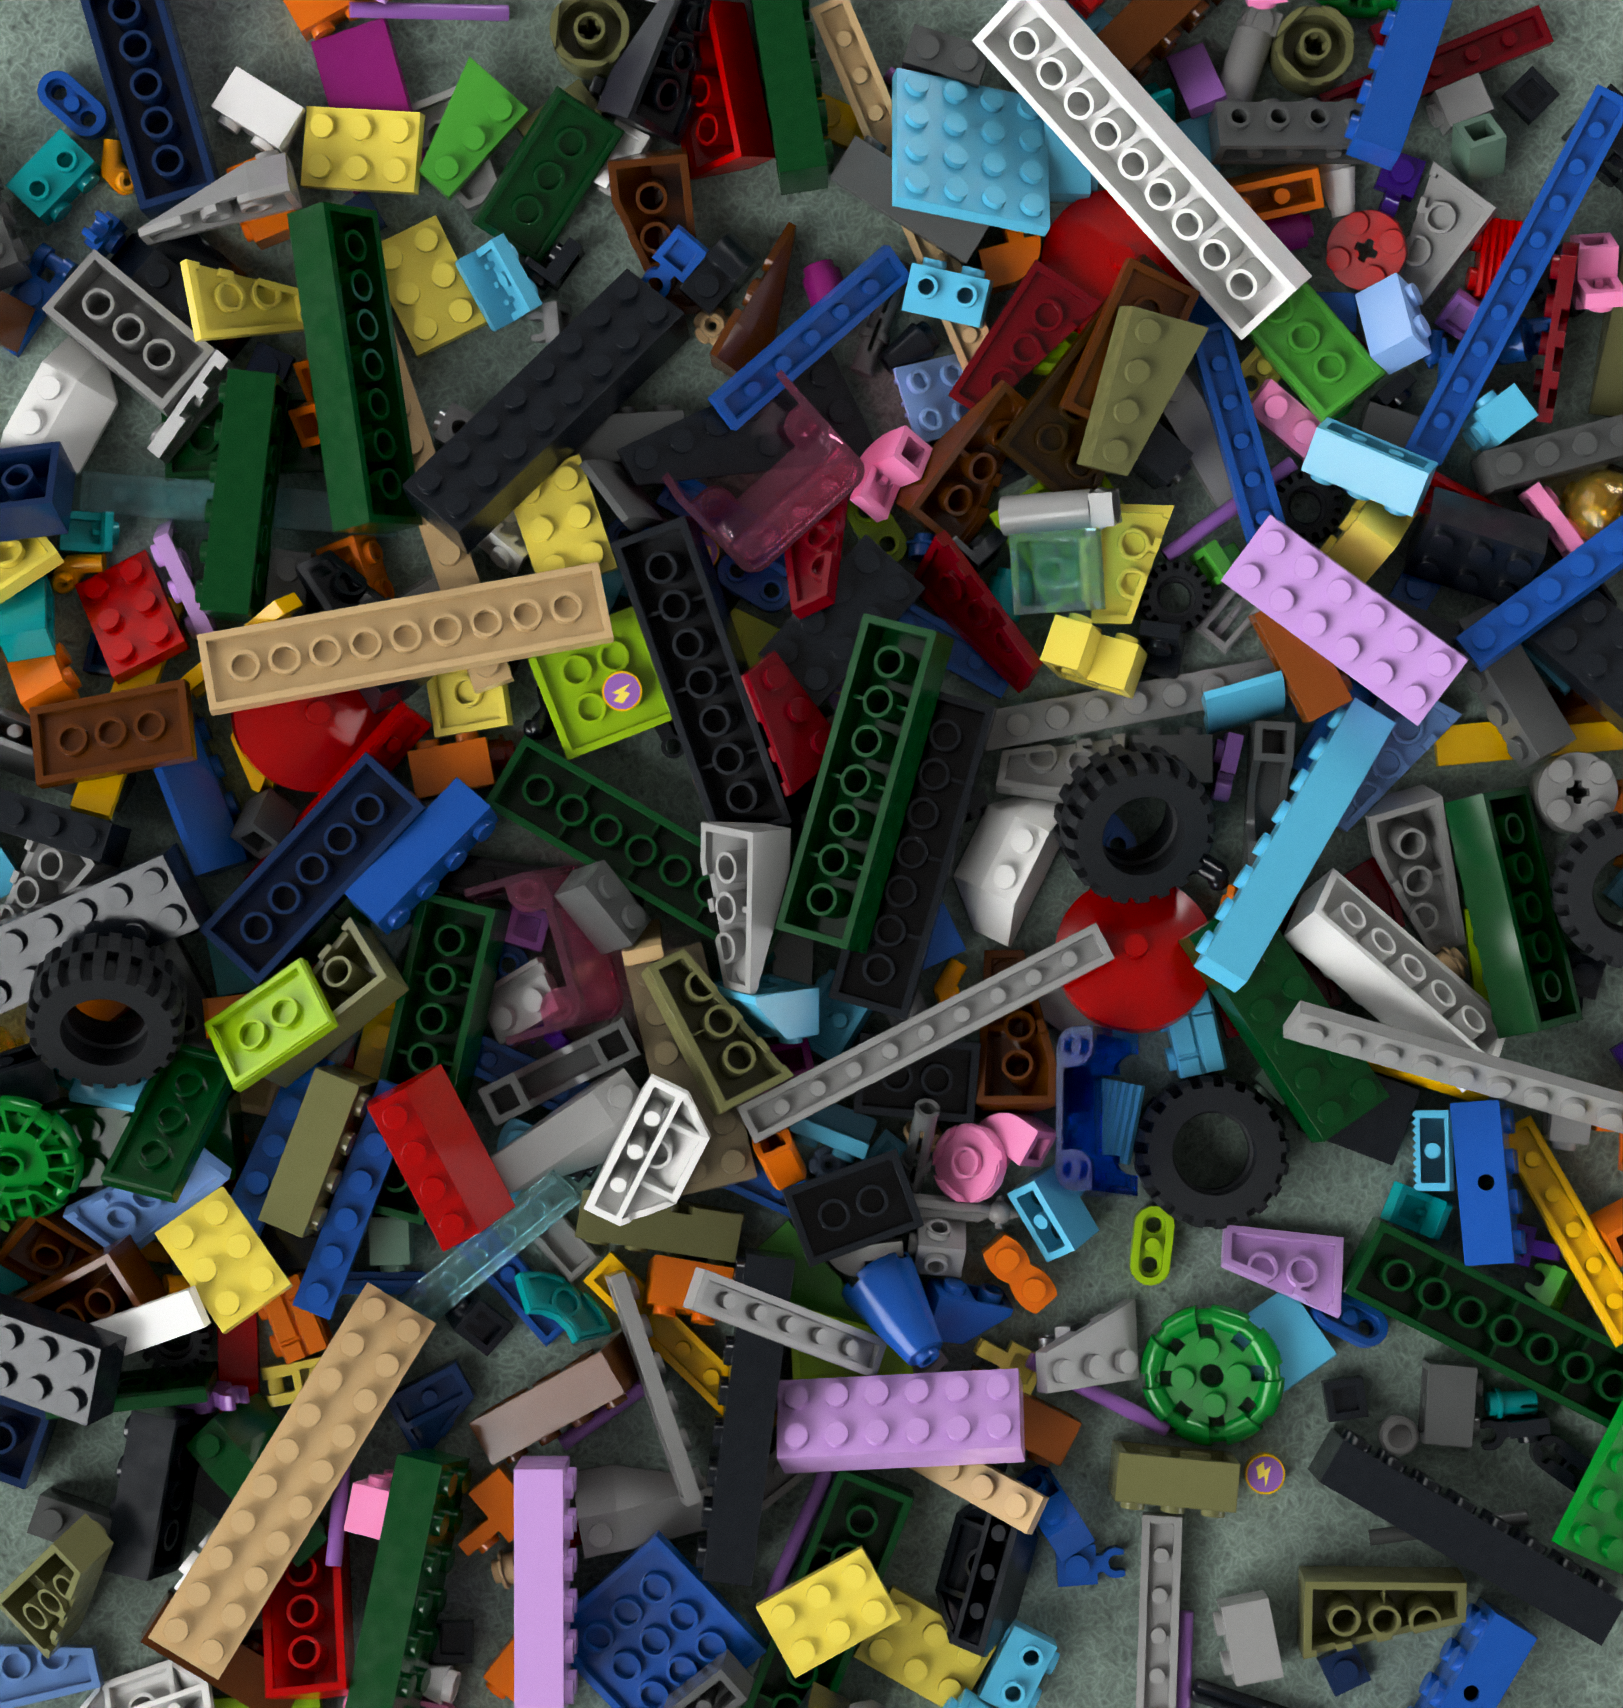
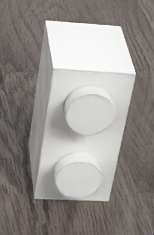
(259, 112)

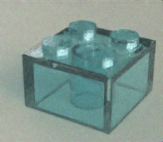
(1057, 571)

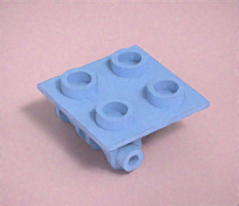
(925, 396)

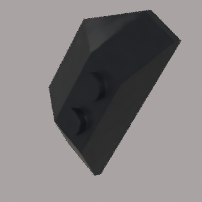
(159, 273)
(982, 1578)

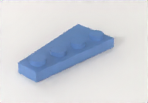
(1400, 751)
(117, 1212)
(33, 1678)

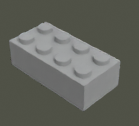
(129, 331)

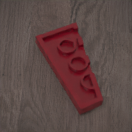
(1026, 331)
(1552, 342)
(815, 563)
(974, 613)

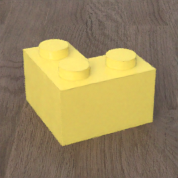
(1366, 538)
(1085, 656)

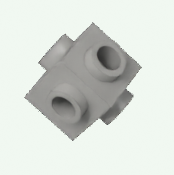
(938, 1247)

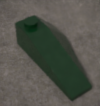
(231, 1447)

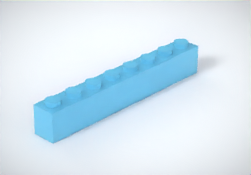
(1294, 844)

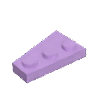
(180, 586)
(1288, 1262)

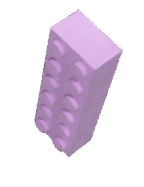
(1344, 620)
(900, 1421)
(542, 1582)

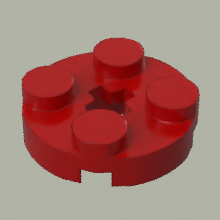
(1359, 227)

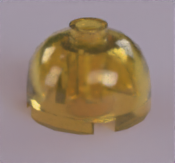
(1594, 501)

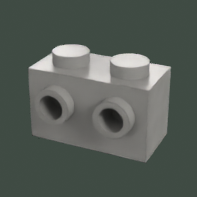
(1248, 1637)

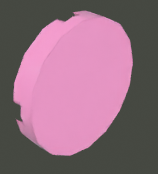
(969, 1163)

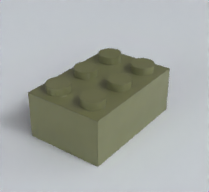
(1173, 1478)

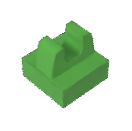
(1215, 561)
(1555, 1288)

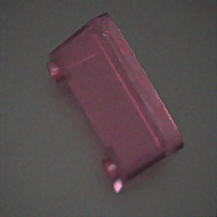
(786, 498)
(591, 978)

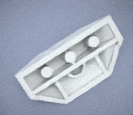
(66, 403)
(1007, 865)
(650, 1155)
(153, 1687)

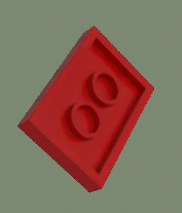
(132, 617)

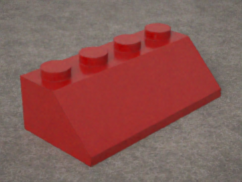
(730, 115)
(441, 1156)
(310, 1630)

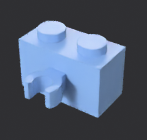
(1394, 323)

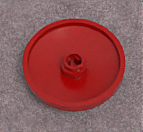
(1092, 243)
(305, 739)
(1151, 976)

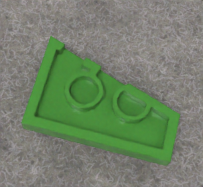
(471, 129)

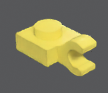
(1013, 1357)

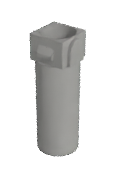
(1248, 52)
(1059, 510)

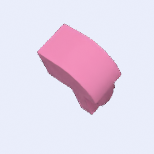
(1596, 273)
(889, 464)
(1023, 1137)

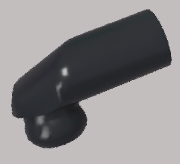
(541, 723)
(1214, 872)

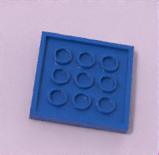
(655, 1628)

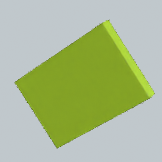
(270, 1024)

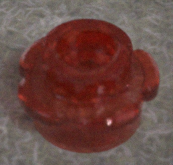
(500, 752)

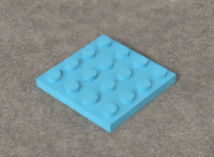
(968, 153)

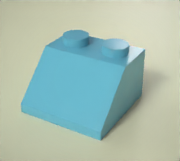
(778, 1008)

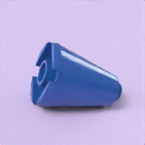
(896, 1308)

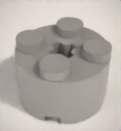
(1584, 773)

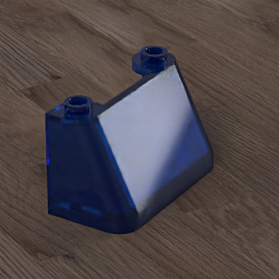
(1082, 1060)

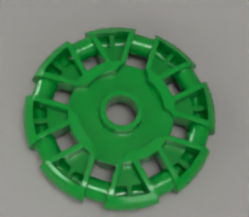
(33, 1152)
(1203, 1397)

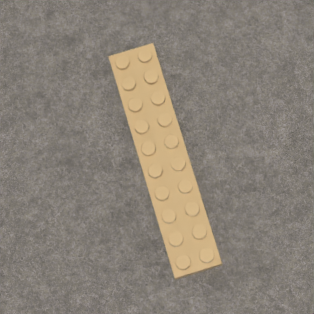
(404, 638)
(292, 1481)

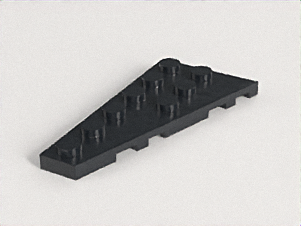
(709, 449)

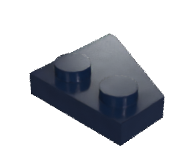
(431, 1404)

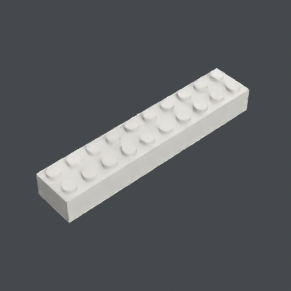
(1143, 160)

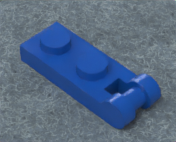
(38, 291)

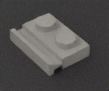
(518, 999)

